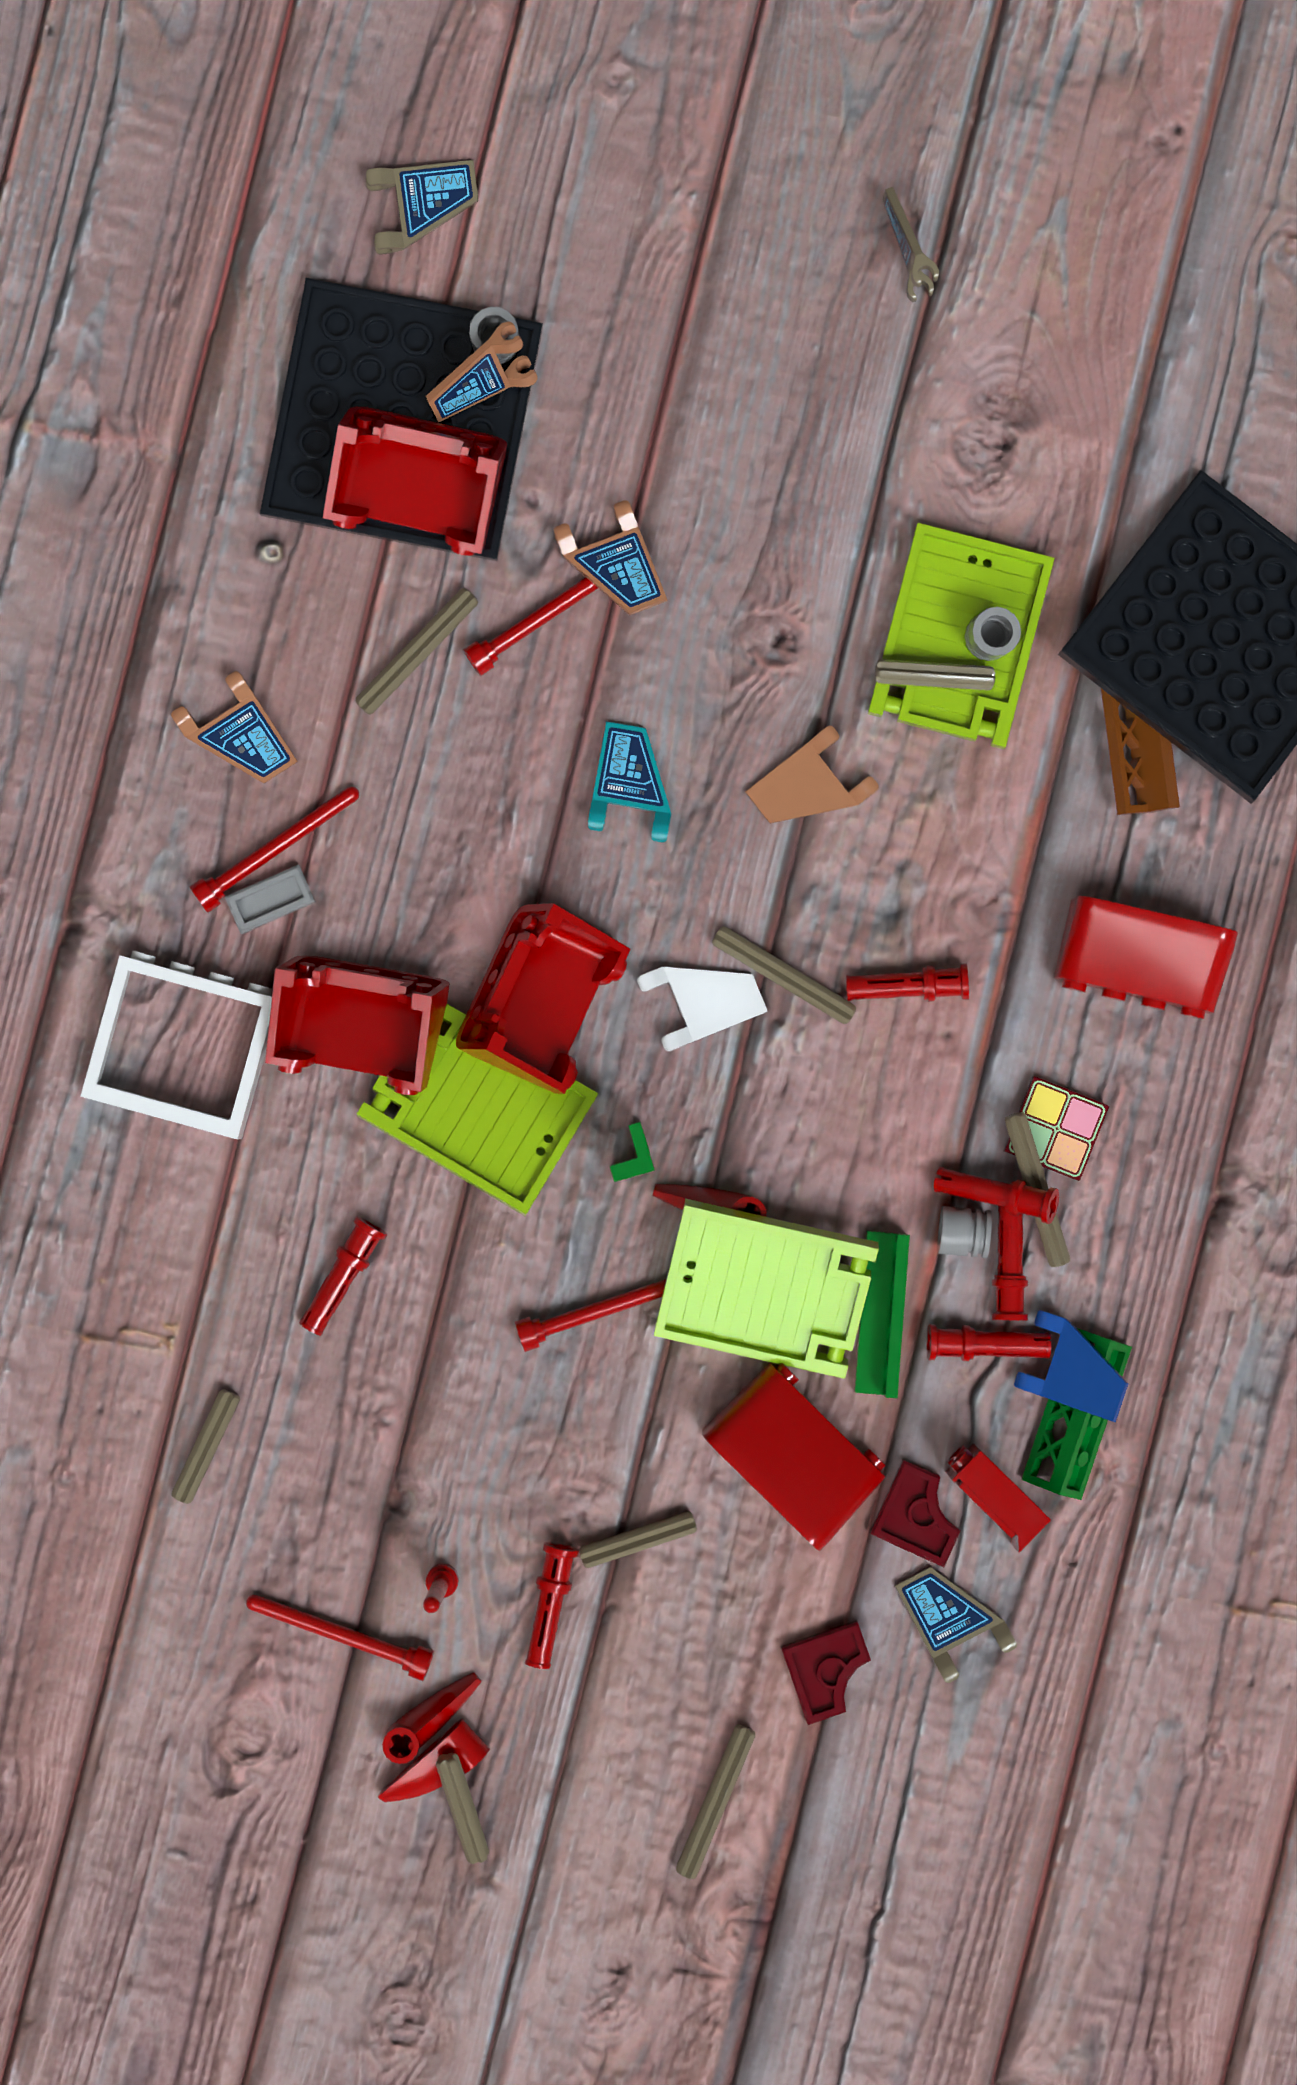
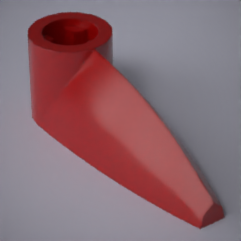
(676, 1194)
(428, 1718)
(422, 1773)

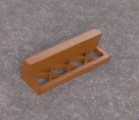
(1151, 764)

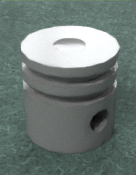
(485, 324)
(992, 633)
(964, 1232)

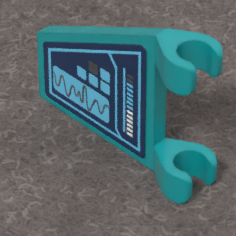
(629, 779)

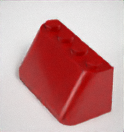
(1144, 956)

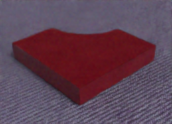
(913, 1516)
(822, 1668)

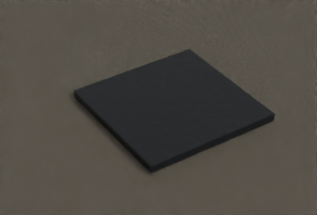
(384, 356)
(1204, 637)

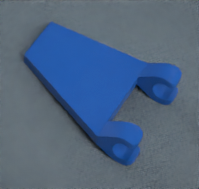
(1076, 1373)

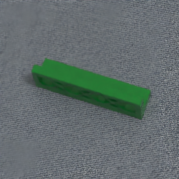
(637, 1165)
(883, 1317)
(1081, 1438)

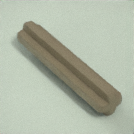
(934, 674)
(205, 1446)
(638, 1539)
(462, 1808)

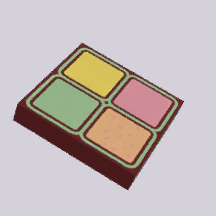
(1061, 1126)

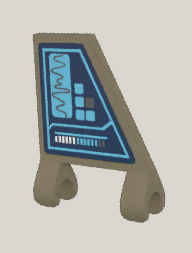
(425, 199)
(909, 246)
(948, 1617)

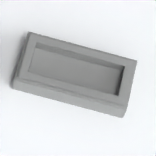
(270, 899)

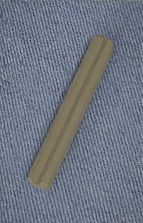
(416, 651)
(784, 975)
(1033, 1175)
(715, 1801)

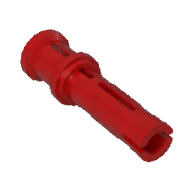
(928, 983)
(1015, 1197)
(350, 1260)
(1010, 1278)
(970, 1343)
(553, 1585)

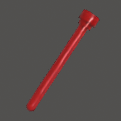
(484, 654)
(211, 890)
(534, 1331)
(441, 1583)
(414, 1660)

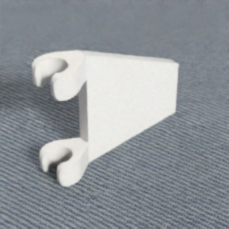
(706, 1000)

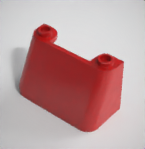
(414, 476)
(539, 994)
(356, 1020)
(794, 1455)

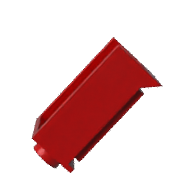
(996, 1495)

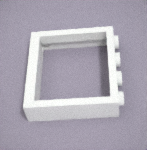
(181, 975)

